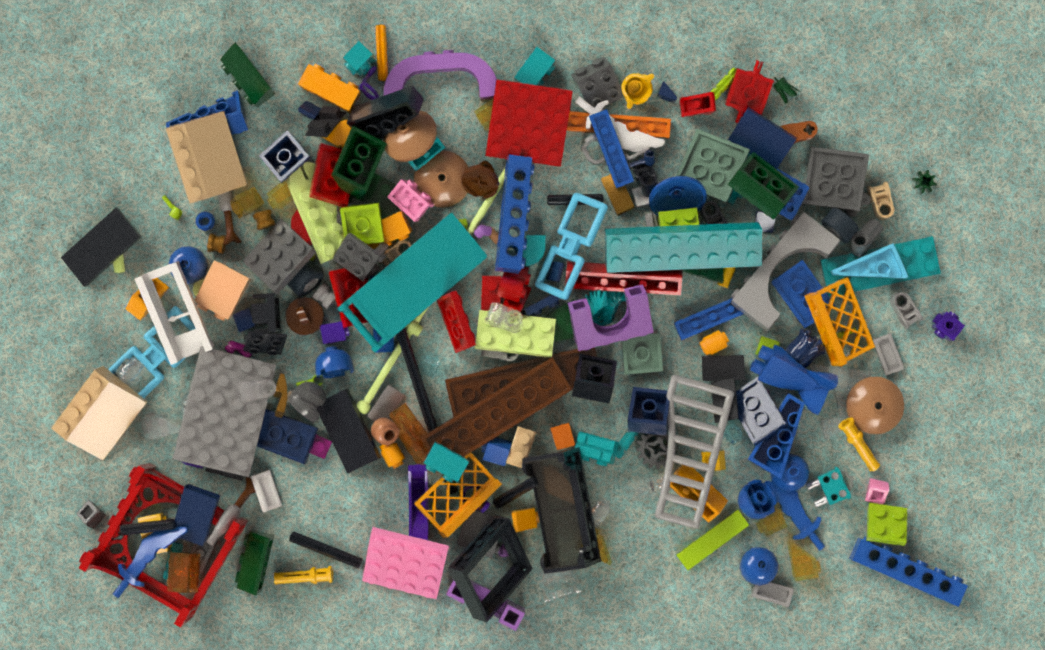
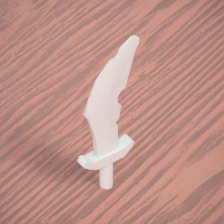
(628, 140)

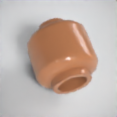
(384, 431)

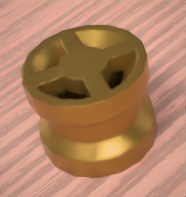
(264, 219)
(215, 243)

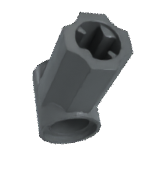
(865, 236)

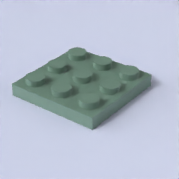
(713, 163)

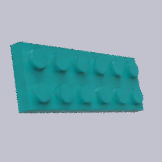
(917, 256)

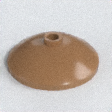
(412, 138)
(446, 192)
(862, 400)

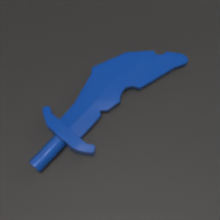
(792, 507)
(144, 555)

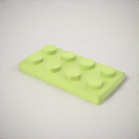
(533, 339)

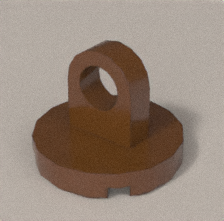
(480, 180)
(304, 316)

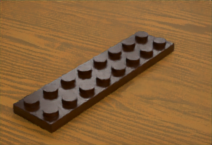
(473, 387)
(501, 409)

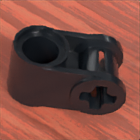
(645, 177)
(716, 218)

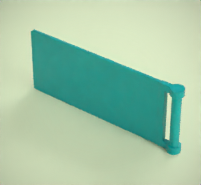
(414, 280)

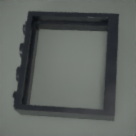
(496, 528)

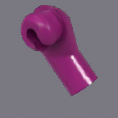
(232, 346)

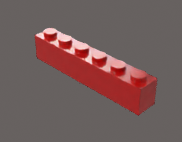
(595, 277)

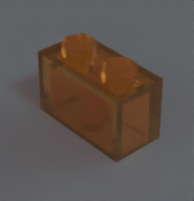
(183, 572)

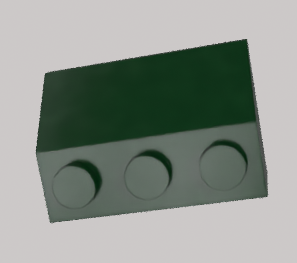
(246, 76)
(358, 162)
(763, 185)
(254, 562)

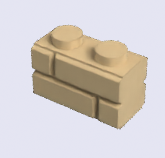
(520, 446)

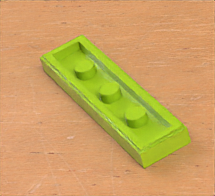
(712, 539)

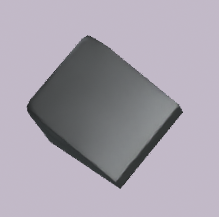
(91, 514)

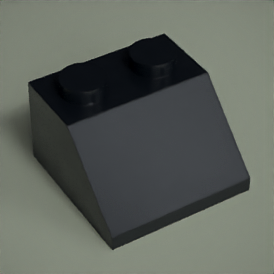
(594, 378)

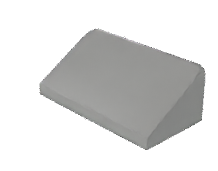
(386, 403)

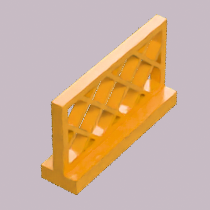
(825, 324)
(465, 509)

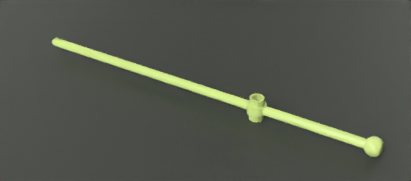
(414, 327)

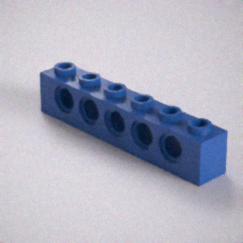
(504, 261)
(952, 594)

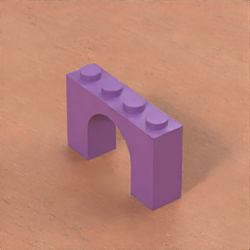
(634, 323)
(509, 613)

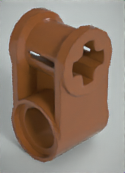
(797, 130)

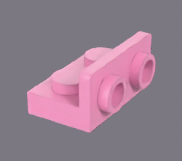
(410, 199)

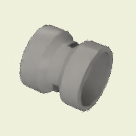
(325, 295)

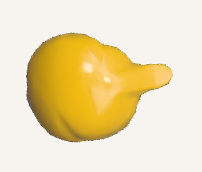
(637, 88)

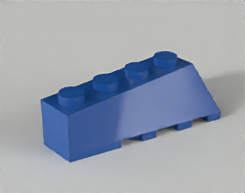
(232, 108)
(774, 451)

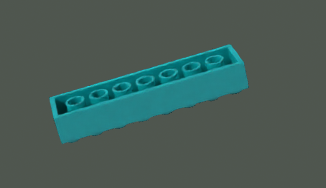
(683, 247)

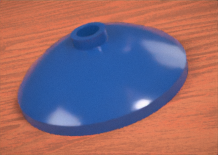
(677, 194)

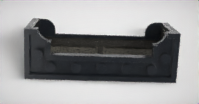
(563, 510)

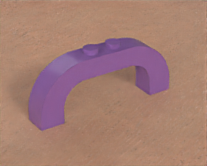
(443, 62)

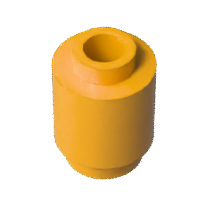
(714, 342)
(392, 455)

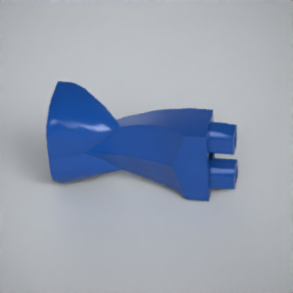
(786, 373)

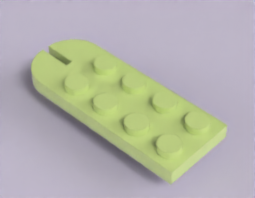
(317, 215)

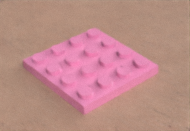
(404, 563)

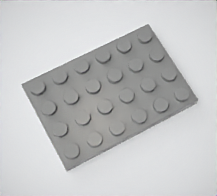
(215, 425)

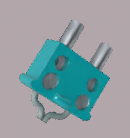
(834, 485)

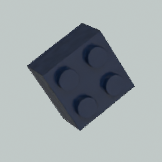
(648, 411)

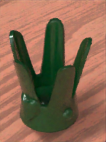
(781, 85)

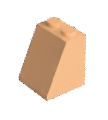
(221, 290)

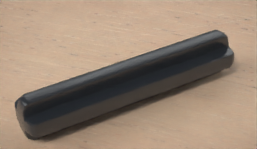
(565, 199)
(515, 492)
(145, 527)

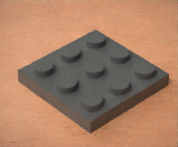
(836, 178)
(279, 256)

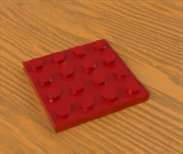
(528, 122)

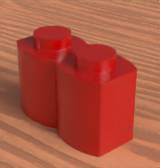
(513, 286)

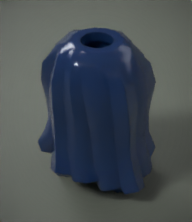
(805, 348)

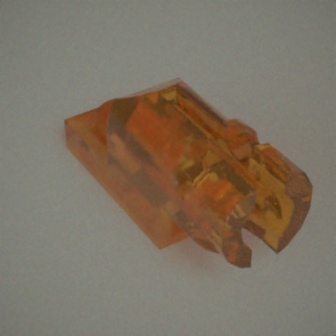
(410, 432)

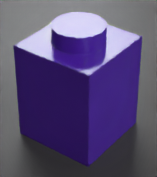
(334, 332)

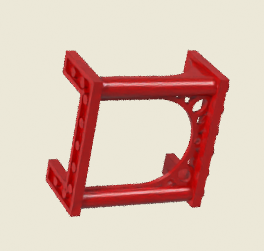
(106, 561)

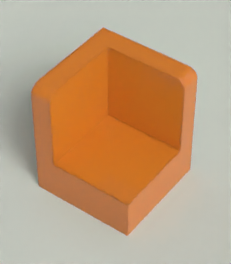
(562, 436)

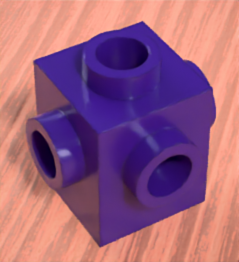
(953, 327)

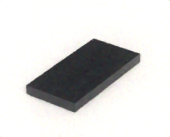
(101, 247)
(348, 431)

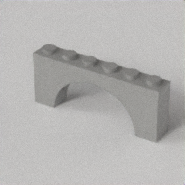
(803, 236)

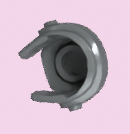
(306, 399)

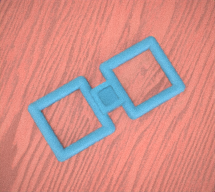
(570, 245)
(154, 354)

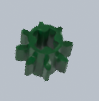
(921, 177)

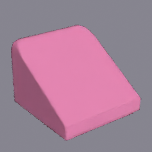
(877, 491)

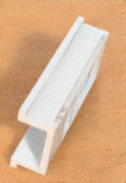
(184, 344)

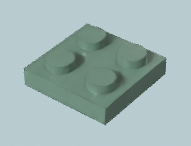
(642, 354)

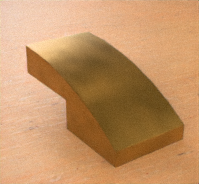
(618, 196)
(281, 392)

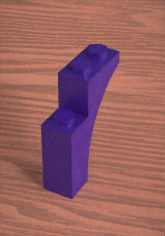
(418, 484)

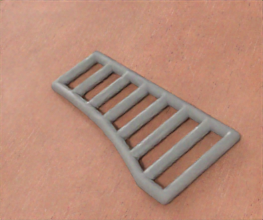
(672, 458)

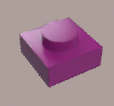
(320, 446)

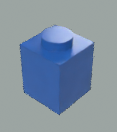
(496, 451)

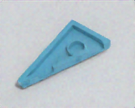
(880, 263)

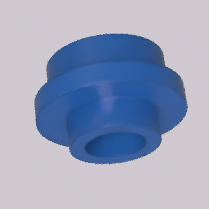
(201, 216)

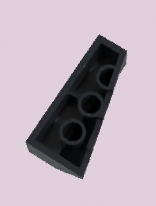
(386, 112)

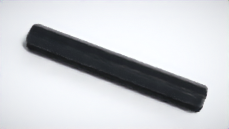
(325, 549)

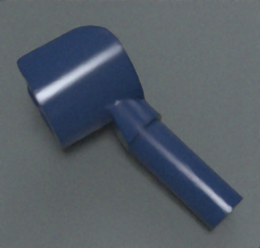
(649, 159)

